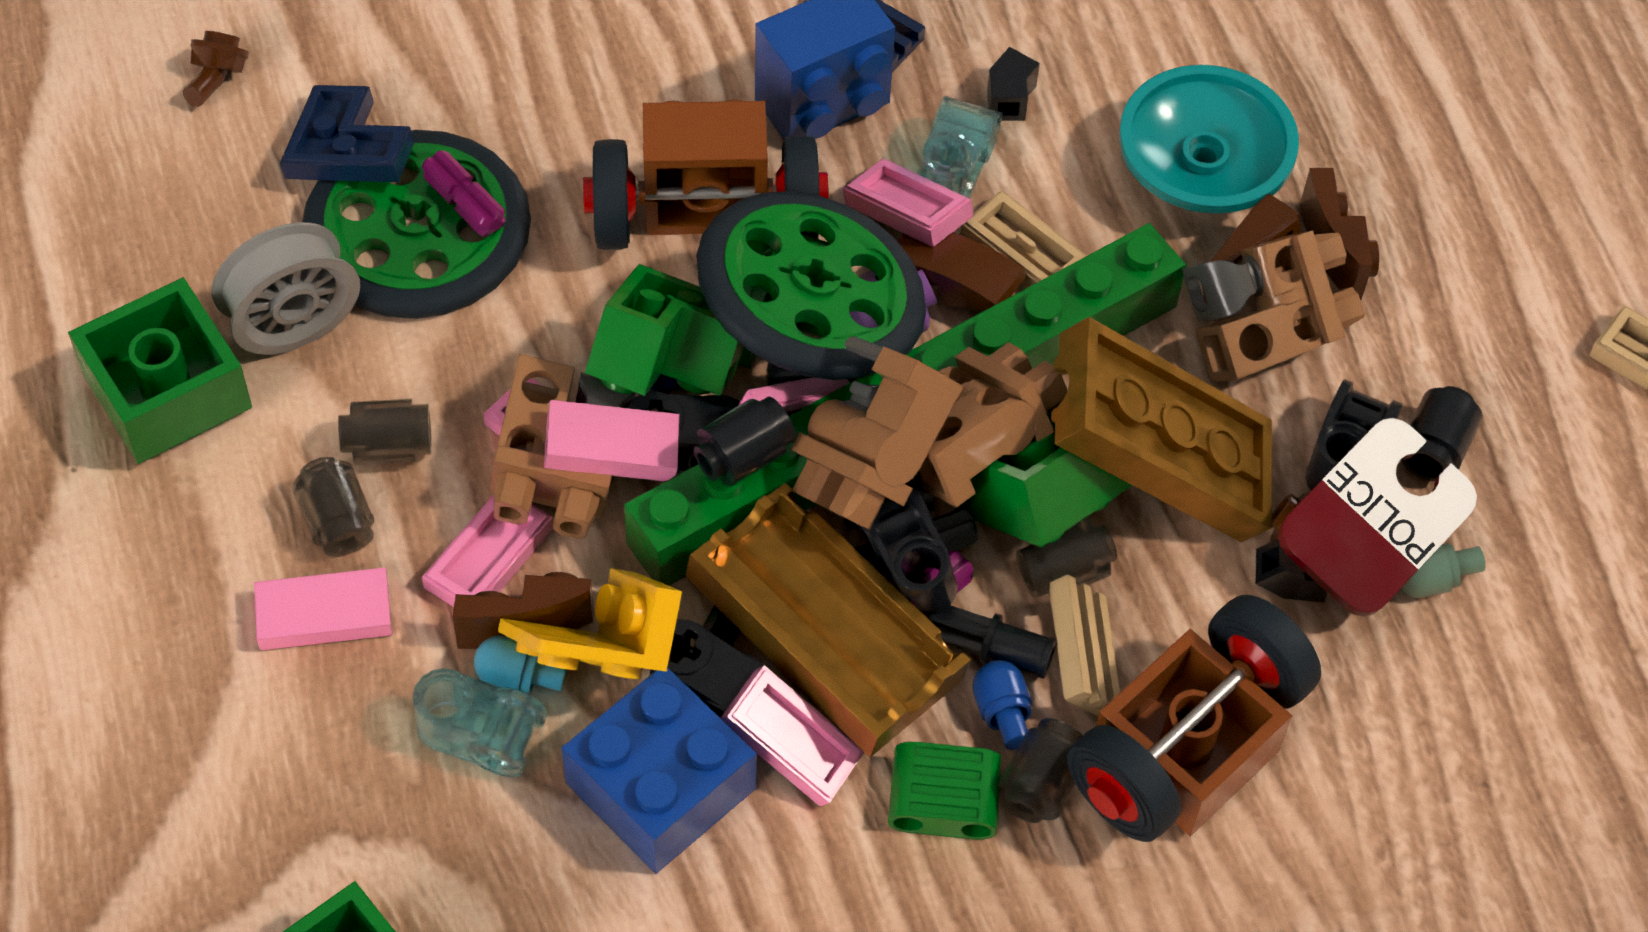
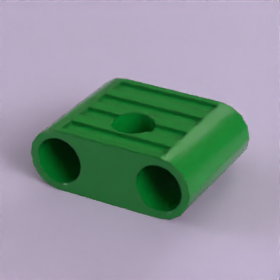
(945, 790)

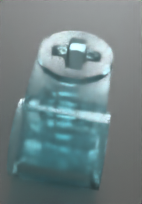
(960, 144)
(486, 730)

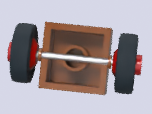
(694, 168)
(1196, 722)

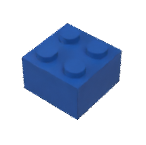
(823, 64)
(659, 768)

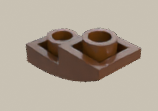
(1326, 212)
(966, 271)
(548, 600)

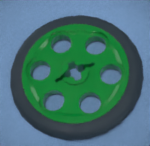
(472, 266)
(769, 328)

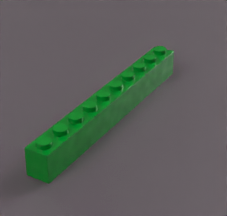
(1116, 285)

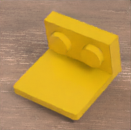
(633, 631)

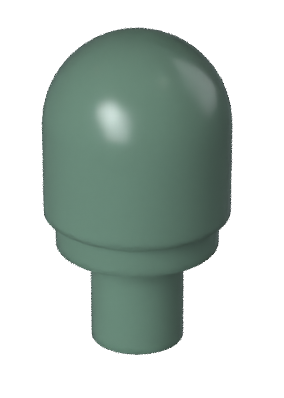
(1444, 571)

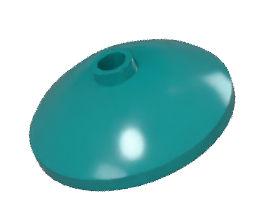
(1210, 118)

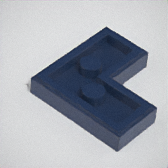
(338, 145)

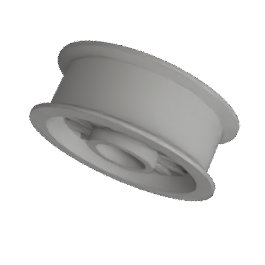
(285, 288)

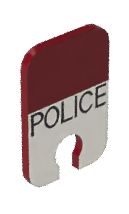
(1364, 531)

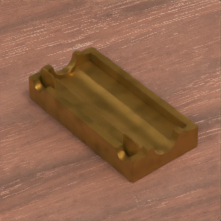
(1164, 431)
(827, 619)

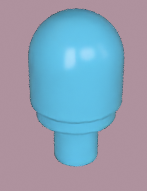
(506, 668)

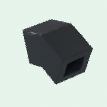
(1010, 84)
(1283, 576)

